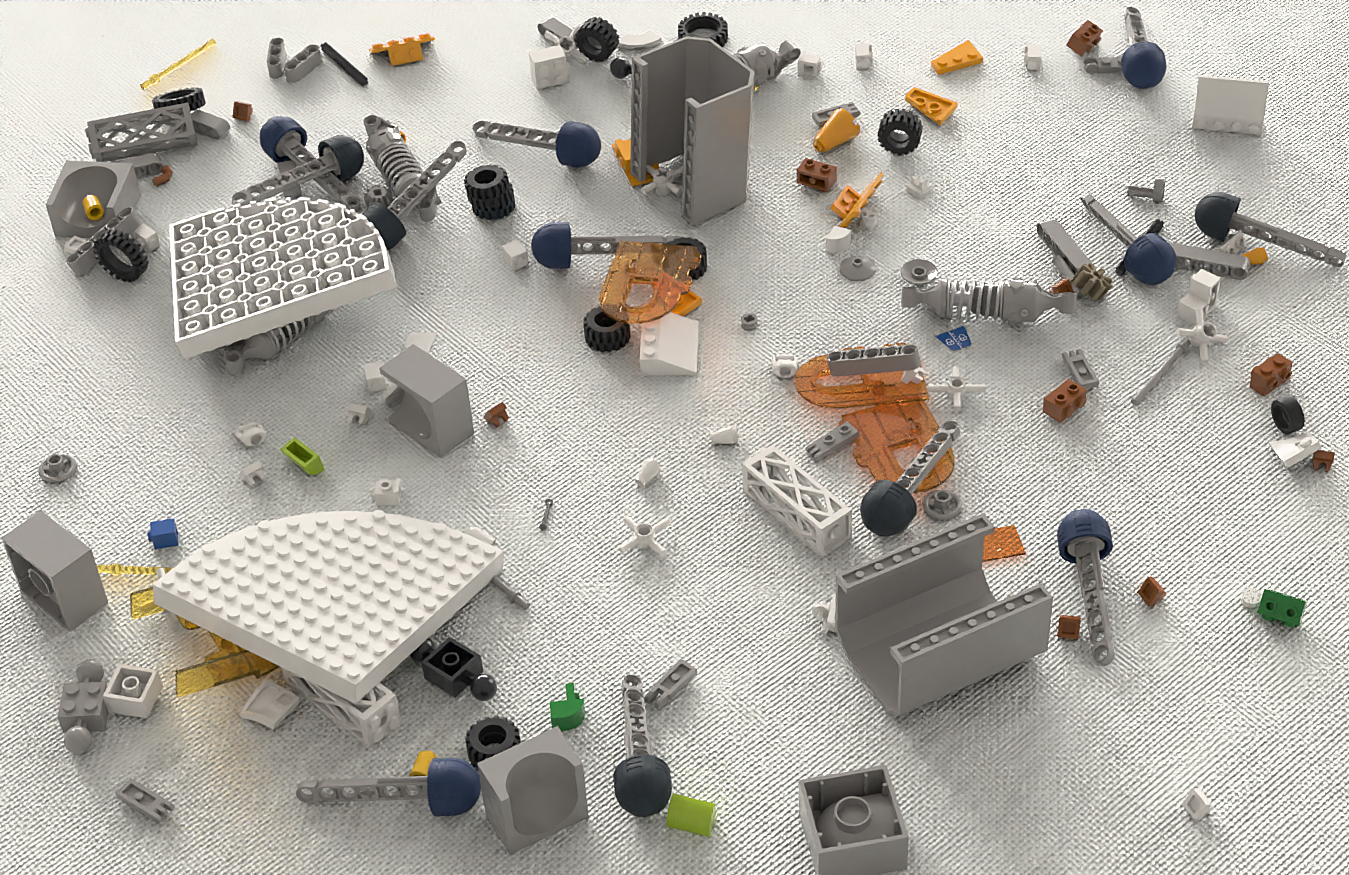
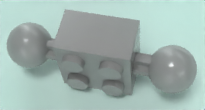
(83, 707)

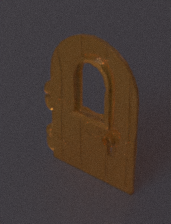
(655, 265)
(874, 390)
(888, 429)

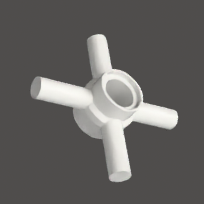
(956, 388)
(644, 536)

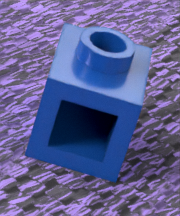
(163, 533)

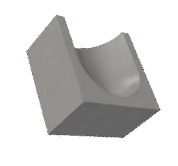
(109, 181)
(435, 401)
(55, 570)
(533, 790)
(853, 823)

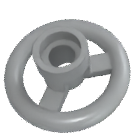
(56, 464)
(941, 501)

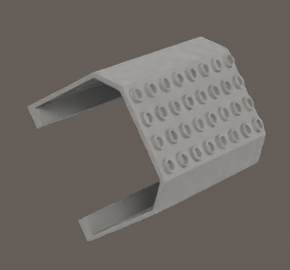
(695, 104)
(928, 622)

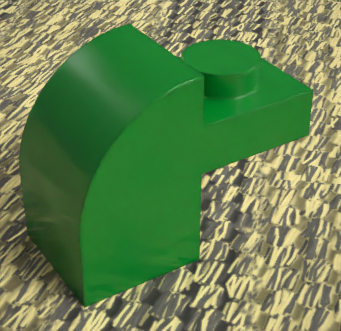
(569, 712)

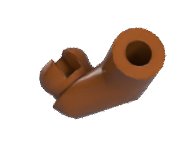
(164, 177)

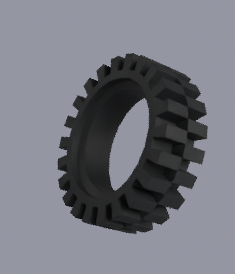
(705, 21)
(192, 96)
(128, 247)

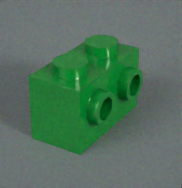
(1282, 607)

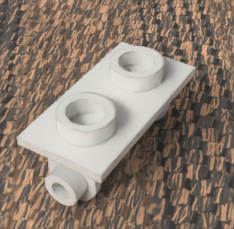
(1232, 244)

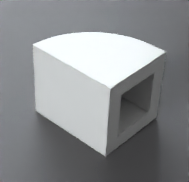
(838, 240)

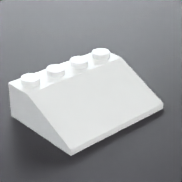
(1230, 104)
(669, 346)

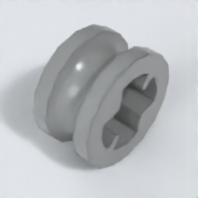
(749, 322)

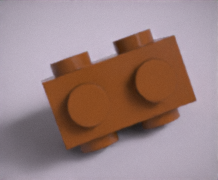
(1085, 38)
(816, 175)
(1270, 374)
(1064, 400)

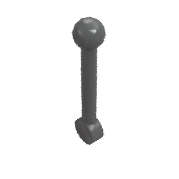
(548, 502)

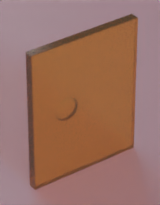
(1002, 544)

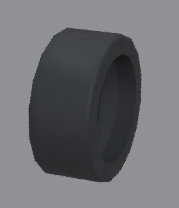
(1287, 414)

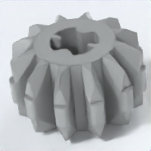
(379, 195)

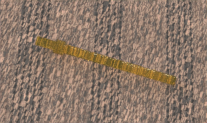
(155, 78)
(117, 569)

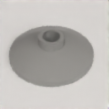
(857, 268)
(919, 272)

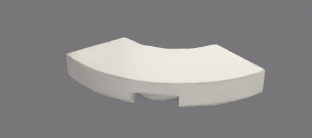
(639, 41)

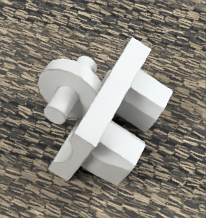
(827, 612)

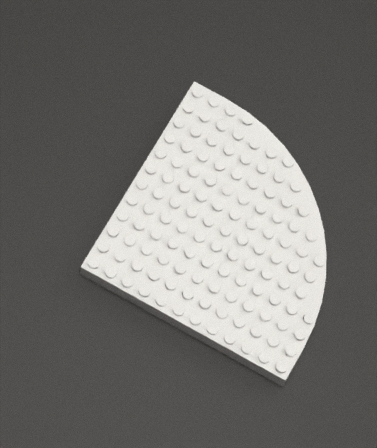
(269, 267)
(331, 591)

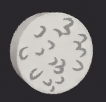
(1251, 598)

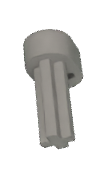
(1156, 192)

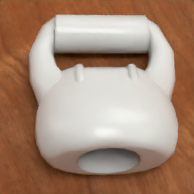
(784, 365)
(251, 434)

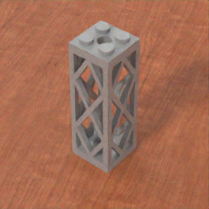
(140, 121)

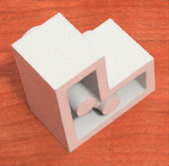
(1202, 294)

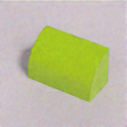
(303, 456)
(691, 815)

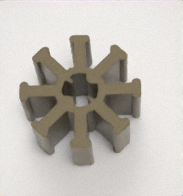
(1092, 281)

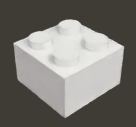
(548, 67)
(132, 691)

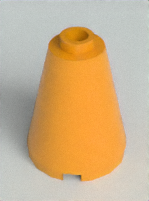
(836, 131)

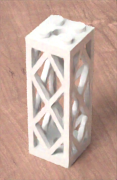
(828, 533)
(373, 723)

